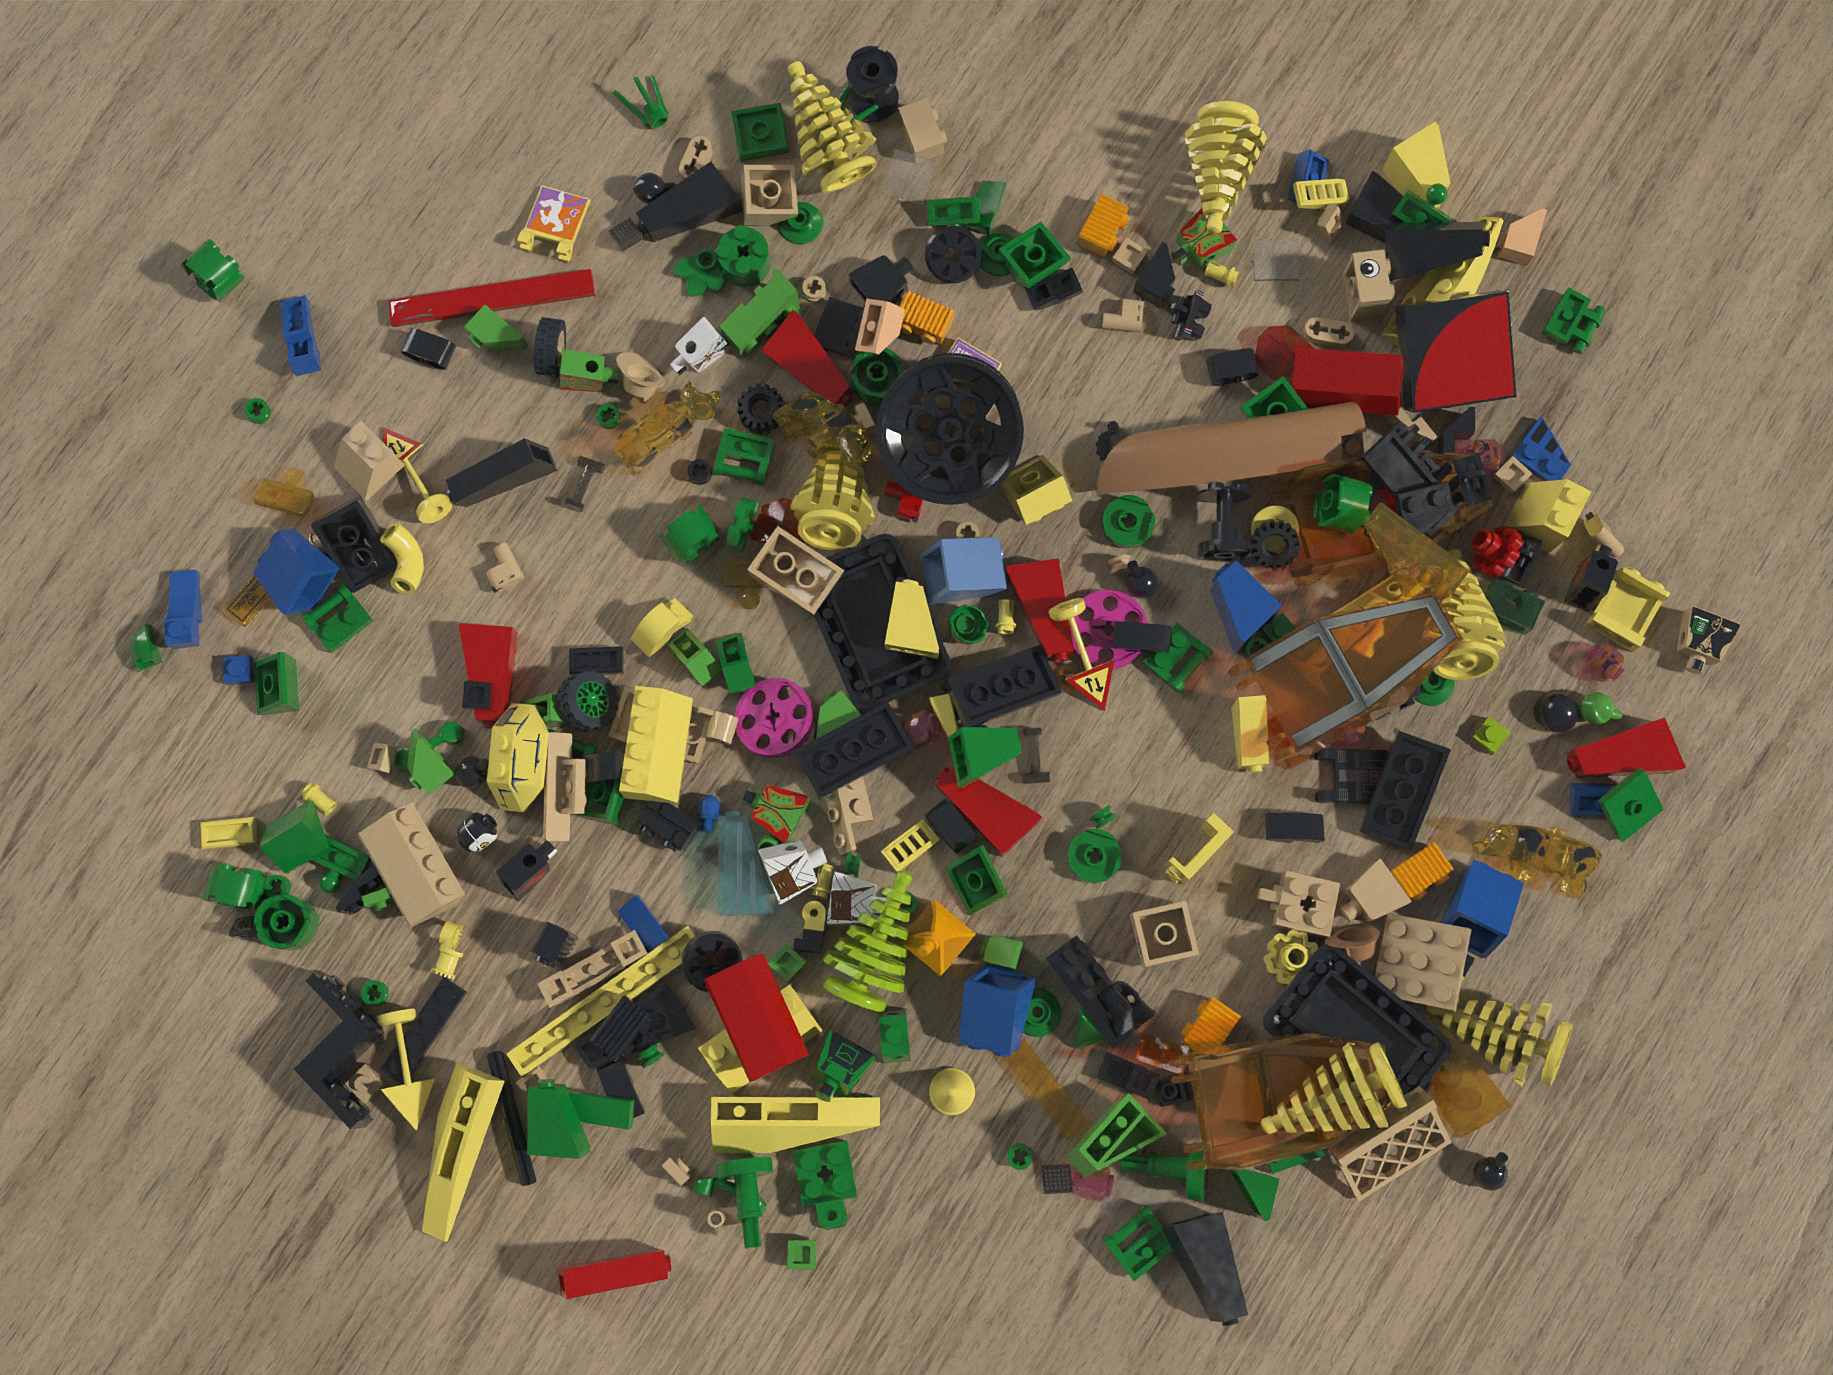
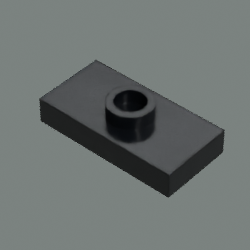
(599, 659)

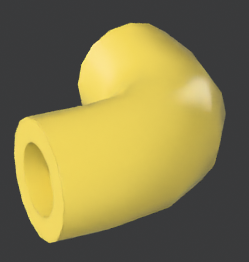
(408, 557)

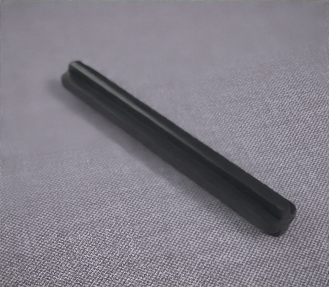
(512, 1120)

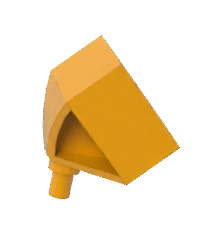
(937, 938)

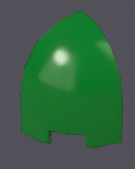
(144, 649)

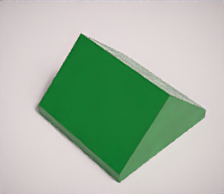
(1033, 255)
(1274, 400)
(276, 684)
(604, 801)
(295, 838)
(976, 880)
(1258, 1190)

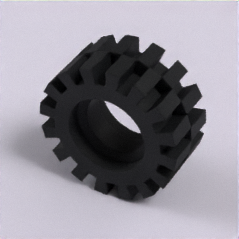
(749, 398)
(1275, 560)

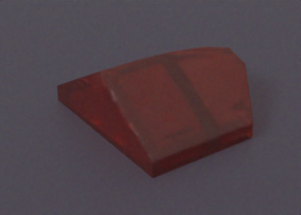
(1277, 350)
(773, 515)

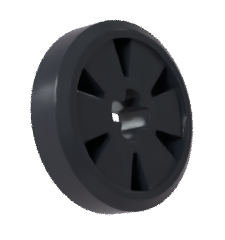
(961, 240)
(707, 946)

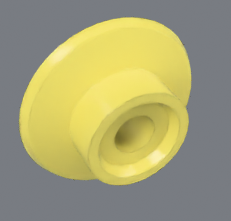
(1275, 543)

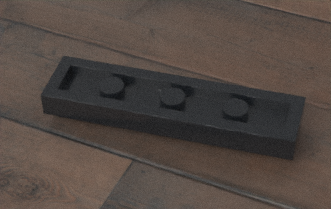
(426, 1028)

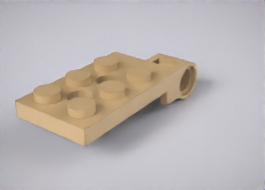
(703, 725)

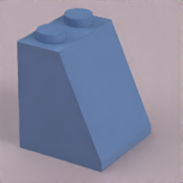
(963, 569)

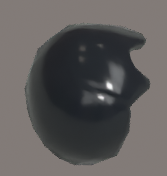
(1556, 712)

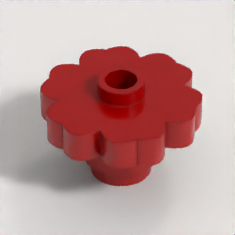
(1496, 550)

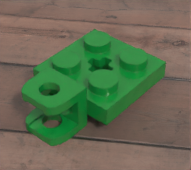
(828, 1195)

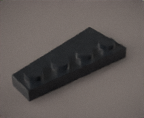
(668, 1021)

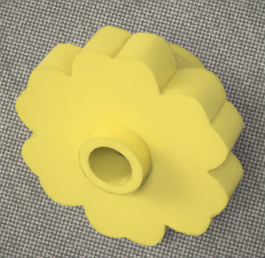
(1280, 947)

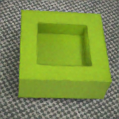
(1490, 735)

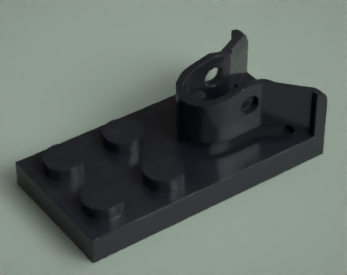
(1002, 686)
(853, 750)
(1404, 789)
(1100, 998)

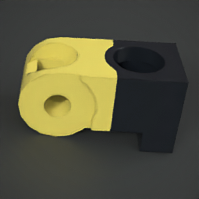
(814, 929)

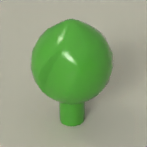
(1598, 708)

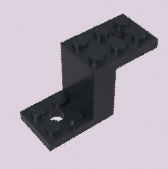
(339, 1051)

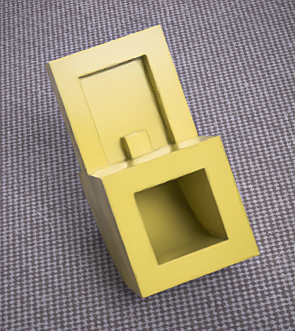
(659, 626)

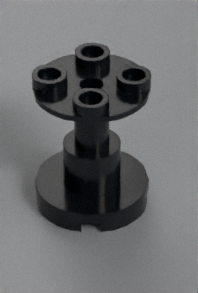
(872, 82)
(1224, 532)

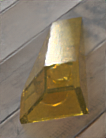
(1412, 556)
(1464, 1090)

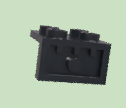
(840, 327)

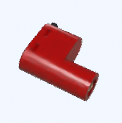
(909, 506)

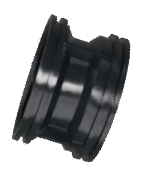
(965, 479)

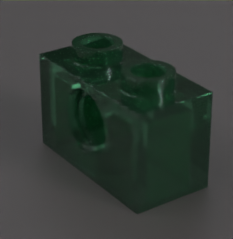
(1527, 605)

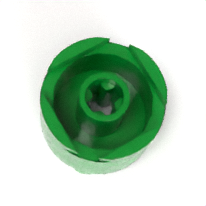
(732, 255)
(213, 271)
(868, 365)
(1342, 503)
(690, 534)
(235, 887)
(271, 927)

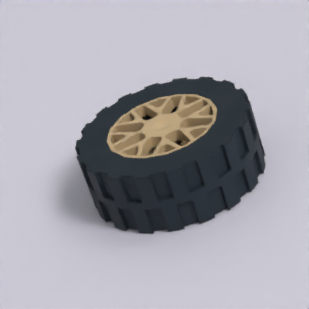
(548, 346)

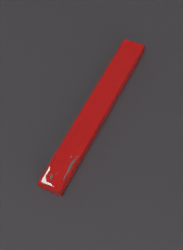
(495, 296)

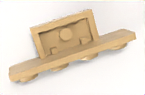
(562, 787)
(845, 808)

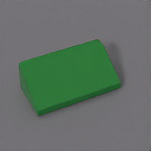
(990, 199)

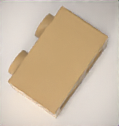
(921, 129)

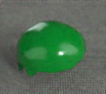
(967, 624)

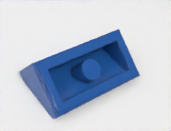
(1308, 167)
(1585, 798)
(642, 920)

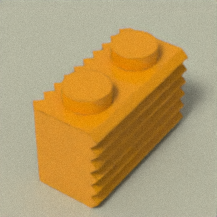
(1103, 225)
(925, 318)
(1421, 871)
(1210, 1026)

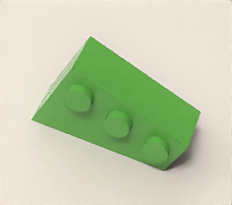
(760, 316)
(1114, 1135)

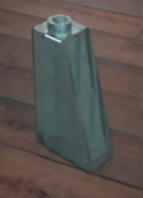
(740, 871)

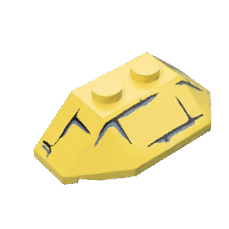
(517, 757)

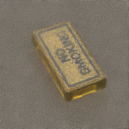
(248, 602)

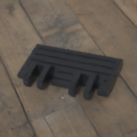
(1403, 471)

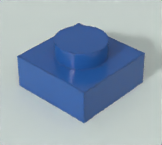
(238, 670)

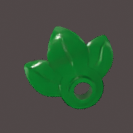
(700, 276)

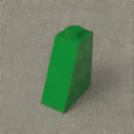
(981, 751)
(553, 1122)

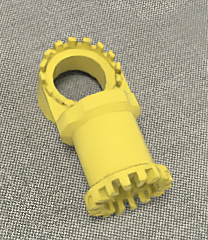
(448, 957)

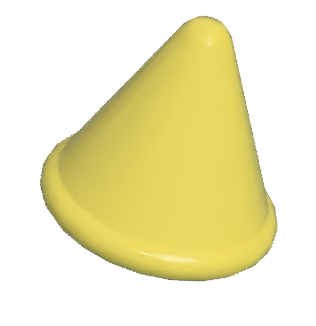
(951, 1091)

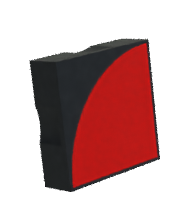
(1456, 351)

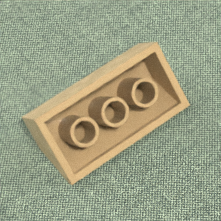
(411, 865)

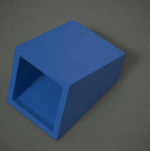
(294, 572)
(1242, 604)
(1485, 904)
(995, 1009)

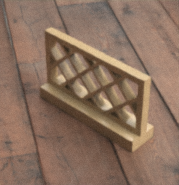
(1362, 1141)

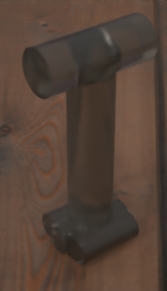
(589, 467)
(1035, 774)

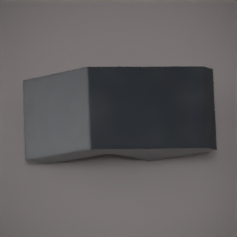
(1460, 429)

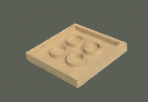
(1423, 960)

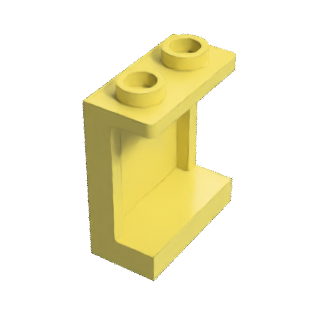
(1627, 608)
(1219, 834)

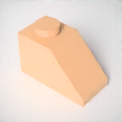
(1521, 238)
(879, 326)

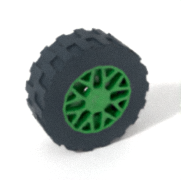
(587, 701)

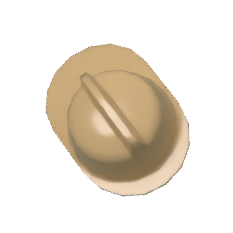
(639, 376)

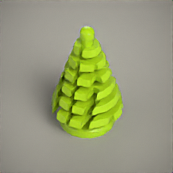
(868, 961)

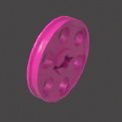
(1101, 618)
(783, 724)

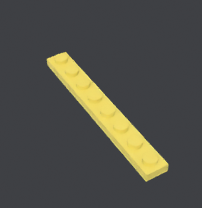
(599, 1004)

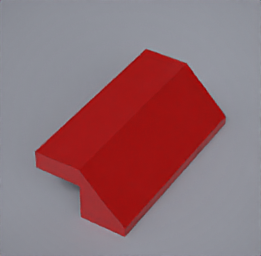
(1348, 376)
(756, 1017)

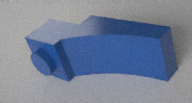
(300, 336)
(183, 610)

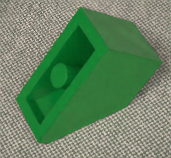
(735, 663)

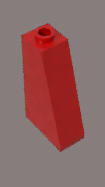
(806, 360)
(1038, 589)
(490, 658)
(1642, 747)
(991, 812)
(613, 1273)

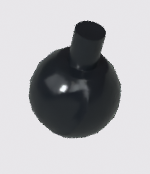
(650, 186)
(1141, 580)
(471, 771)
(1491, 1172)

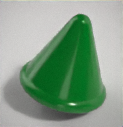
(1086, 1031)

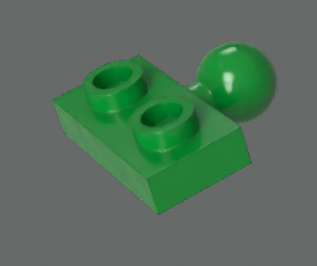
(1417, 210)
(953, 211)
(341, 860)

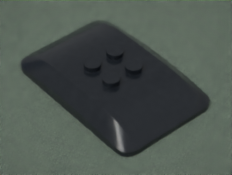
(856, 625)
(1345, 1001)

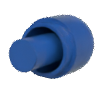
(708, 812)

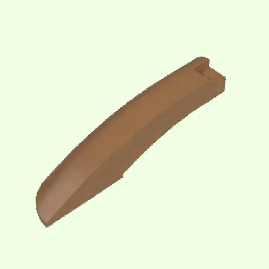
(1232, 449)

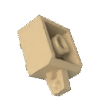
(1286, 901)

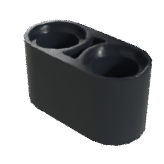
(428, 348)
(1232, 367)
(950, 826)

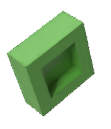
(378, 900)
(787, 963)
(801, 1254)

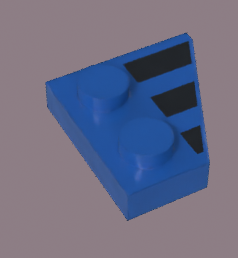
(1542, 453)

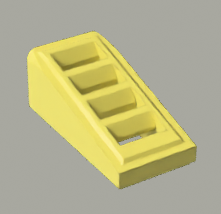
(1335, 189)
(944, 710)
(894, 862)

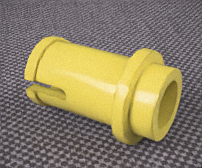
(1222, 273)
(1006, 617)
(320, 799)
(824, 880)

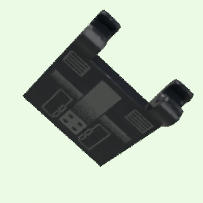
(1354, 774)

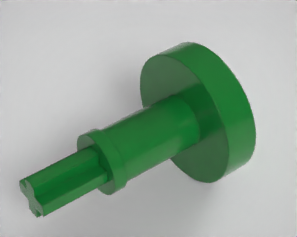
(1171, 1168)
(745, 1175)

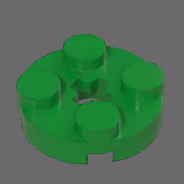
(742, 525)
(1134, 535)
(1087, 842)

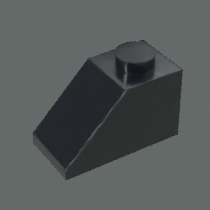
(1157, 278)

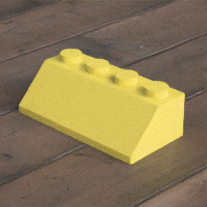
(656, 745)
(724, 1059)

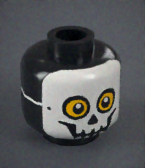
(476, 832)

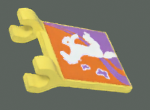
(556, 219)

